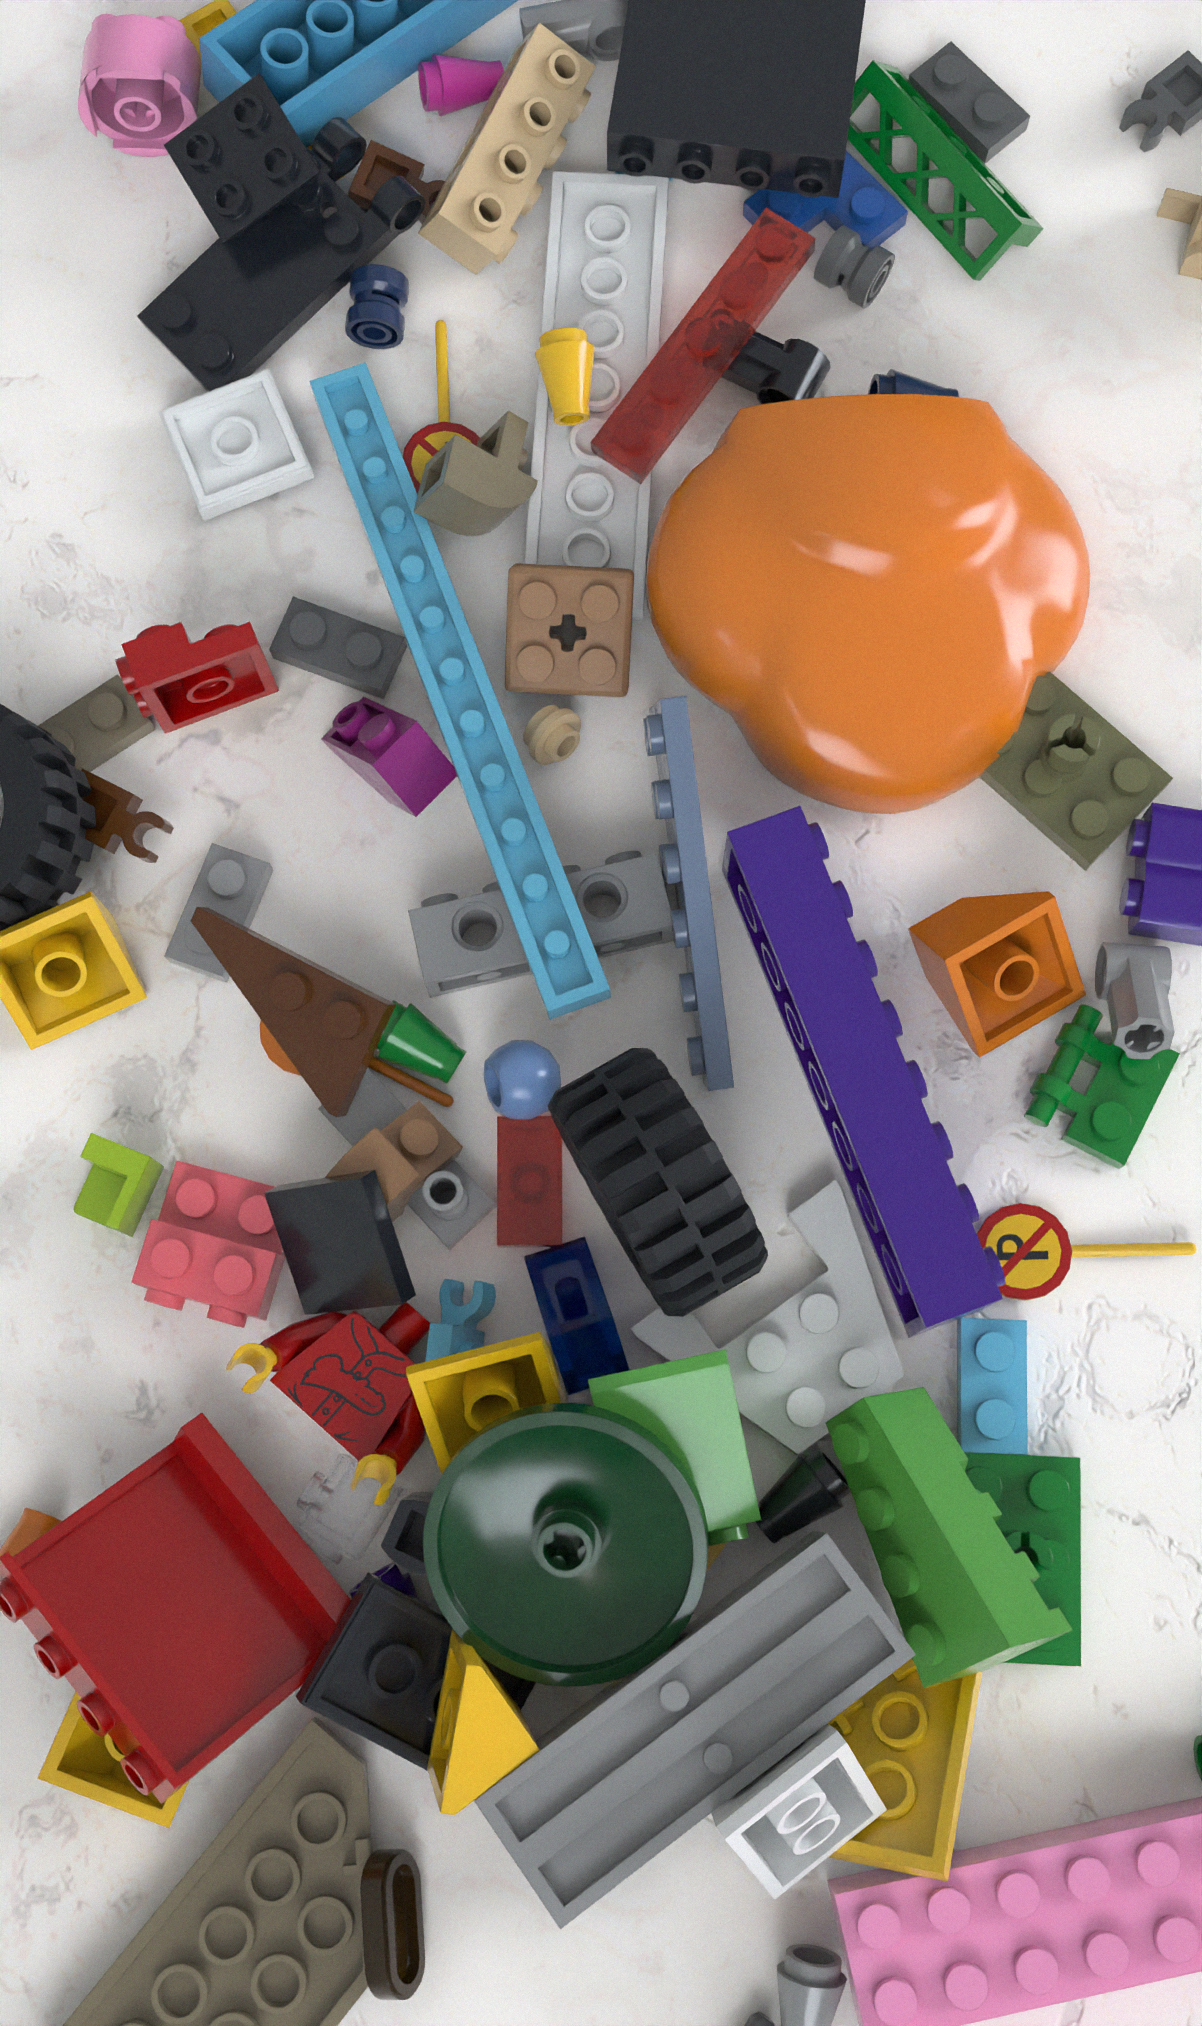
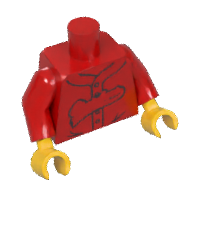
(349, 1384)

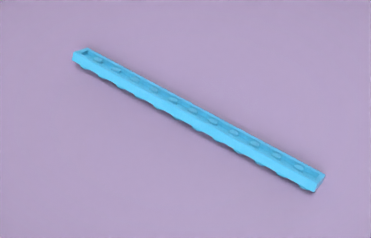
(461, 696)

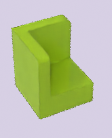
(116, 1184)

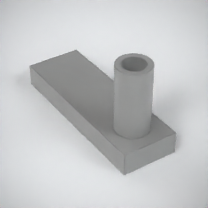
(449, 1199)

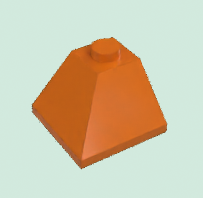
(998, 964)

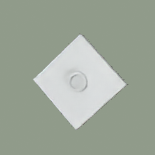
(236, 444)

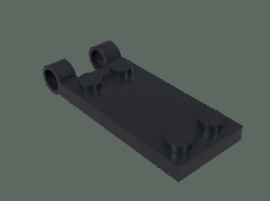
(264, 286)

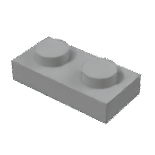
(229, 885)

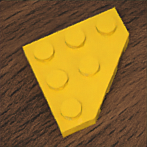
(916, 1757)

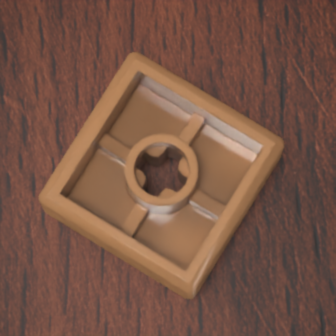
(538, 658)

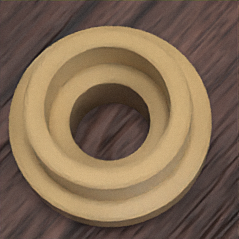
(552, 734)

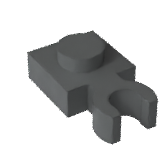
(1168, 99)

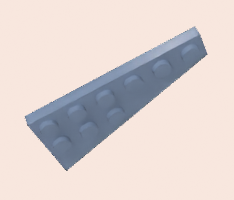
(685, 866)

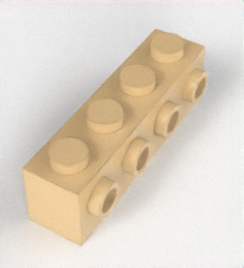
(508, 150)

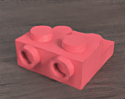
(212, 1246)

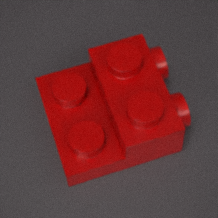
(194, 680)

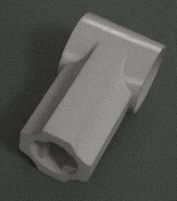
(581, 24)
(1136, 990)

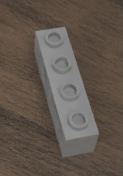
(454, 966)

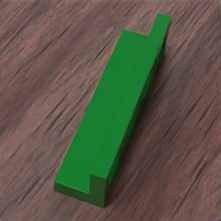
(954, 160)

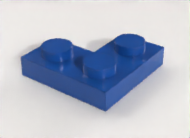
(861, 206)

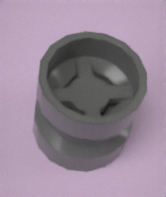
(854, 266)

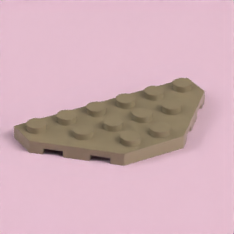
(264, 1915)

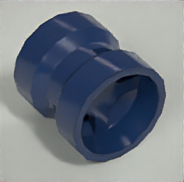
(378, 298)

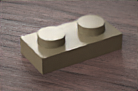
(99, 724)

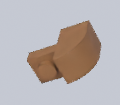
(402, 1155)

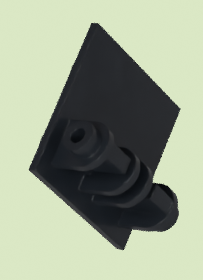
(242, 159)

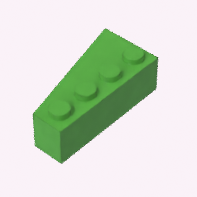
(937, 1541)

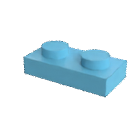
(992, 1386)

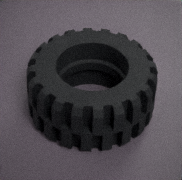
(40, 821)
(659, 1180)

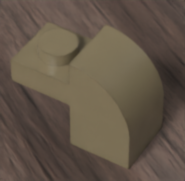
(477, 486)

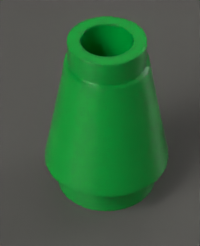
(419, 1044)

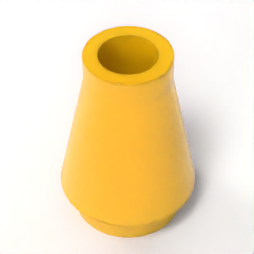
(566, 370)

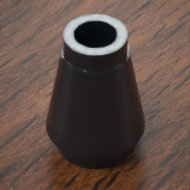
(802, 1495)

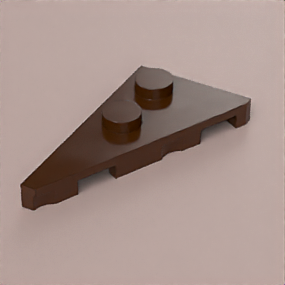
(314, 1014)

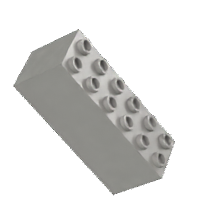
(693, 1725)

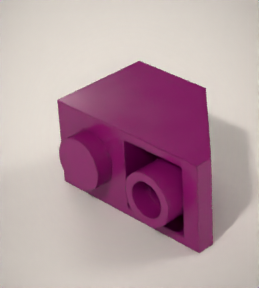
(390, 754)

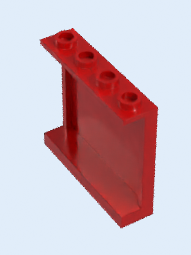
(175, 1607)

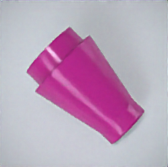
(456, 82)

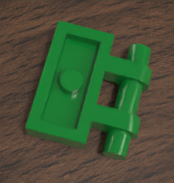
(1117, 1099)

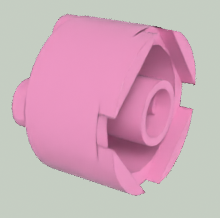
(139, 82)

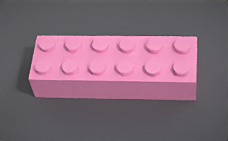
(1027, 1921)

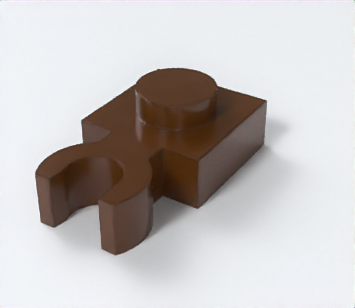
(382, 164)
(119, 820)

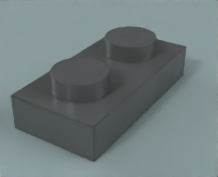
(970, 101)
(338, 647)

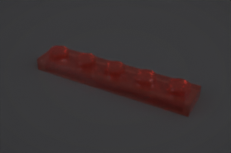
(703, 345)

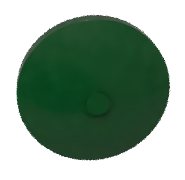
(566, 1544)

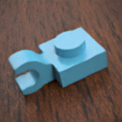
(459, 1321)

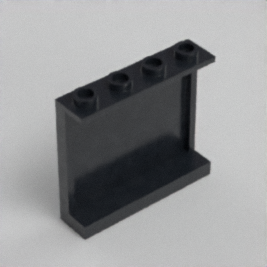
(736, 92)

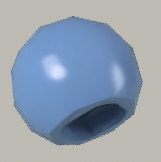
(521, 1079)

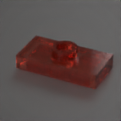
(529, 1183)

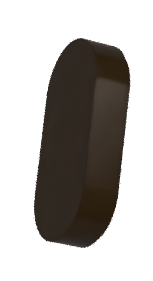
(392, 1924)

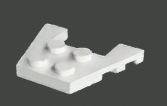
(813, 1349)

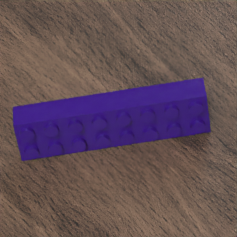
(858, 1073)

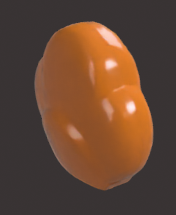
(869, 591)

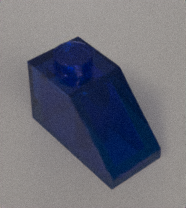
(576, 1314)

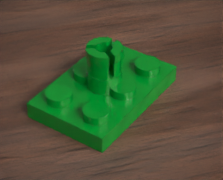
(1043, 1518)

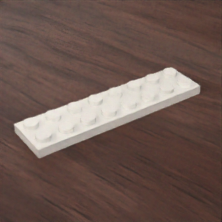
(609, 282)

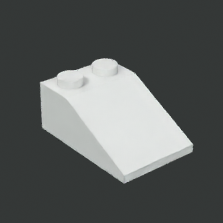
(799, 1811)

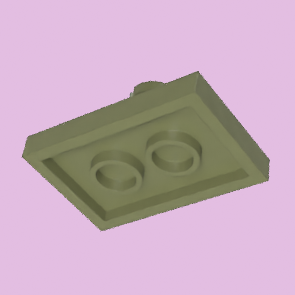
(1073, 773)

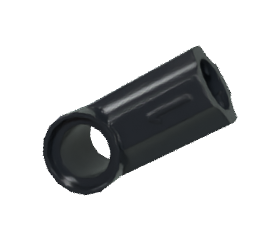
(778, 370)

